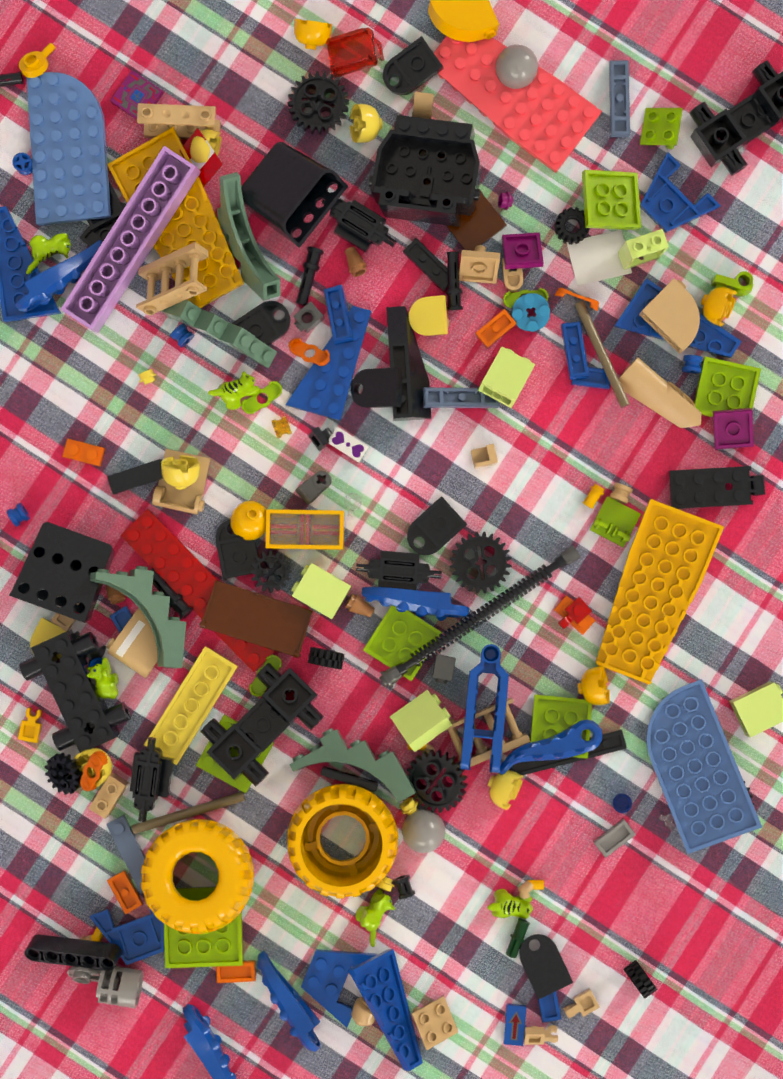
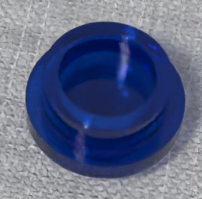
(622, 803)

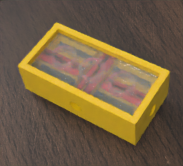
(305, 529)

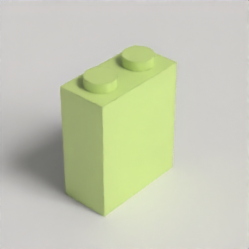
(506, 377)
(320, 590)
(759, 708)
(421, 720)

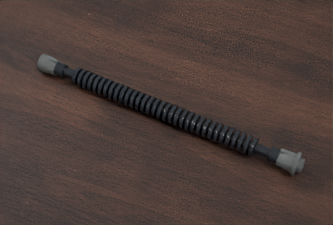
(393, 674)

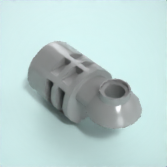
(108, 984)

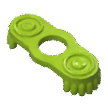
(510, 298)
(273, 391)
(257, 688)

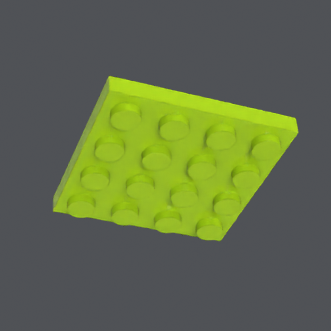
(210, 949)

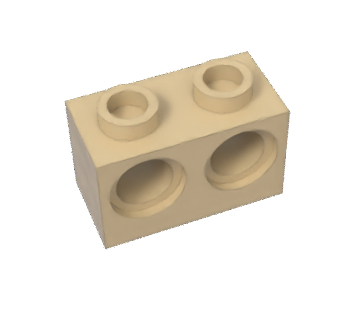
(109, 795)

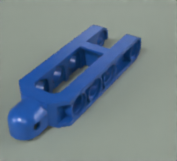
(489, 664)

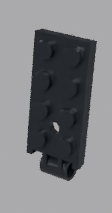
(707, 487)

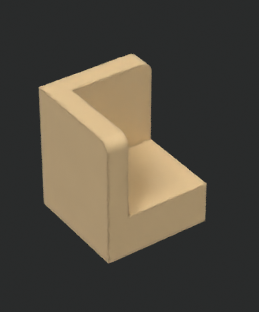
(484, 456)

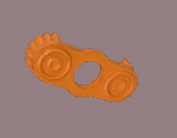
(594, 304)
(299, 348)
(96, 762)

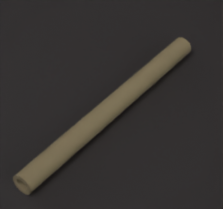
(602, 354)
(188, 812)

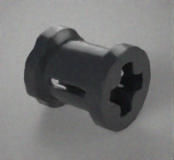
(404, 886)

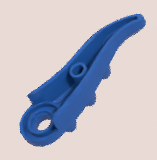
(55, 279)
(416, 601)
(560, 746)
(291, 1005)
(206, 1043)

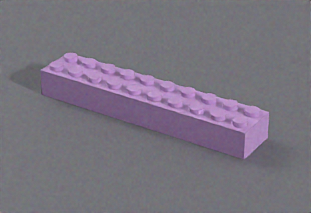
(131, 239)

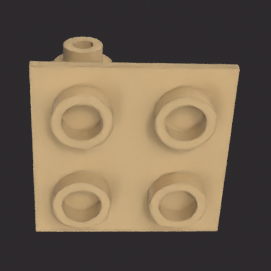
(434, 1022)

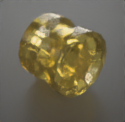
(281, 427)

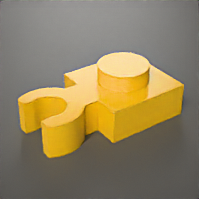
(29, 728)

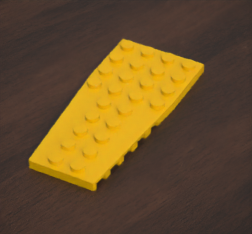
(190, 223)
(656, 589)

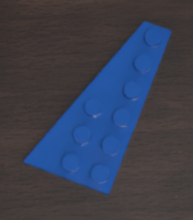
(13, 266)
(708, 338)
(327, 387)
(385, 996)

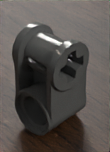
(311, 489)

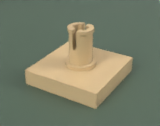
(479, 265)

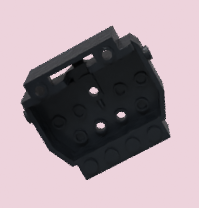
(402, 172)

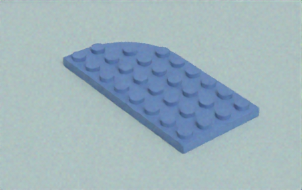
(67, 150)
(698, 770)

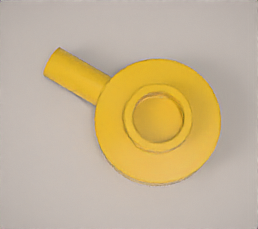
(36, 62)

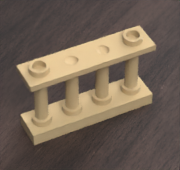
(183, 118)
(165, 266)
(482, 753)

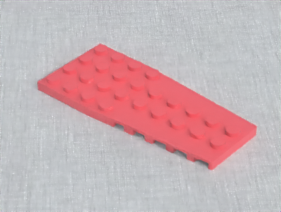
(540, 118)

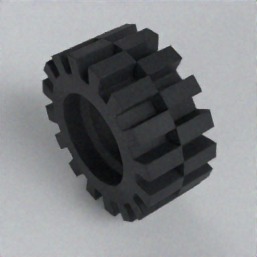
(565, 235)
(326, 658)
(640, 979)

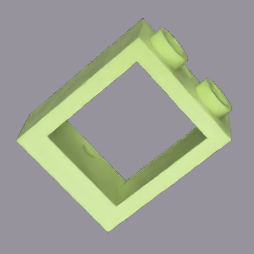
(649, 246)

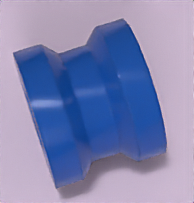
(19, 162)
(182, 335)
(692, 364)
(18, 514)

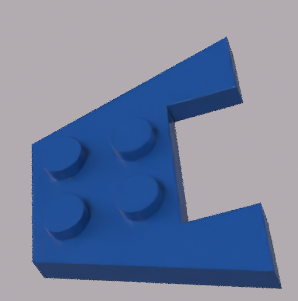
(668, 205)
(136, 938)
(327, 977)

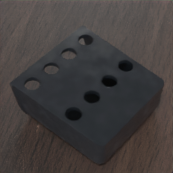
(287, 190)
(61, 570)

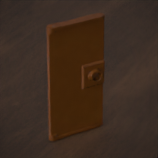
(478, 227)
(256, 619)

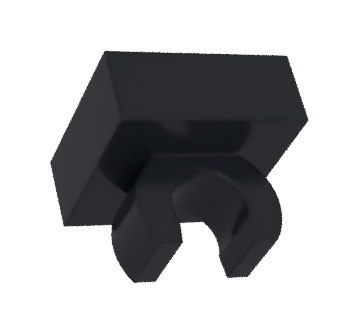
(320, 438)

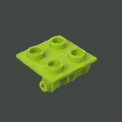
(661, 126)
(615, 522)

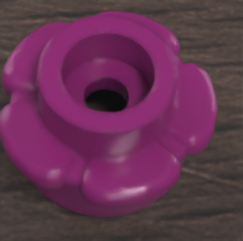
(505, 200)

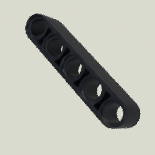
(73, 952)

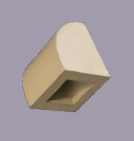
(423, 105)

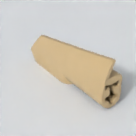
(657, 394)

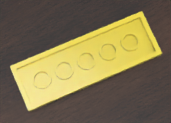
(192, 703)

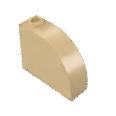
(674, 315)

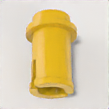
(593, 496)

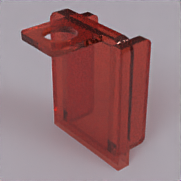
(353, 51)

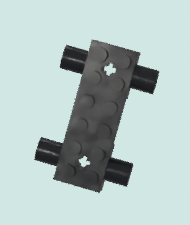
(740, 123)
(75, 691)
(262, 724)

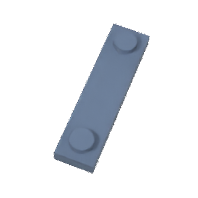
(619, 98)
(457, 398)
(128, 848)

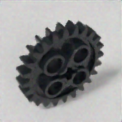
(314, 119)
(498, 560)
(450, 792)

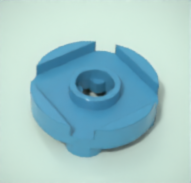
(529, 301)

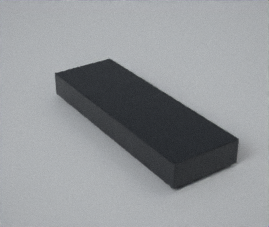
(427, 263)
(135, 477)
(349, 778)

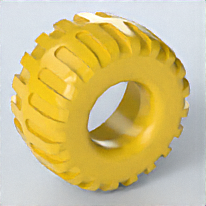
(330, 874)
(233, 884)

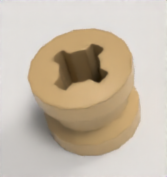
(621, 493)

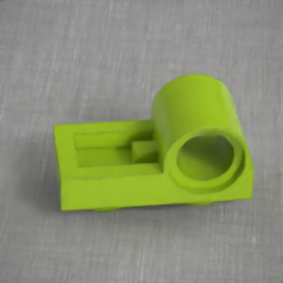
(723, 281)

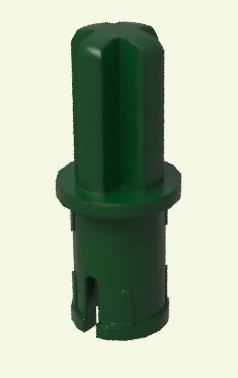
(517, 938)

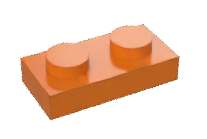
(495, 328)
(83, 452)
(583, 626)
(125, 892)

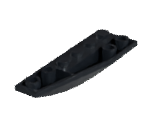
(406, 355)

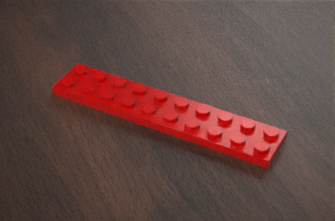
(185, 576)

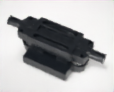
(359, 225)
(398, 570)
(150, 778)

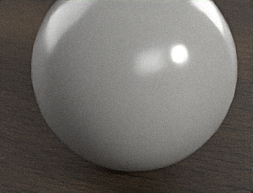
(516, 66)
(423, 831)

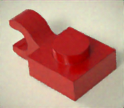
(576, 611)

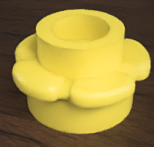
(147, 376)
(409, 806)
(386, 884)

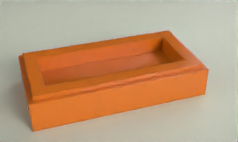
(241, 973)

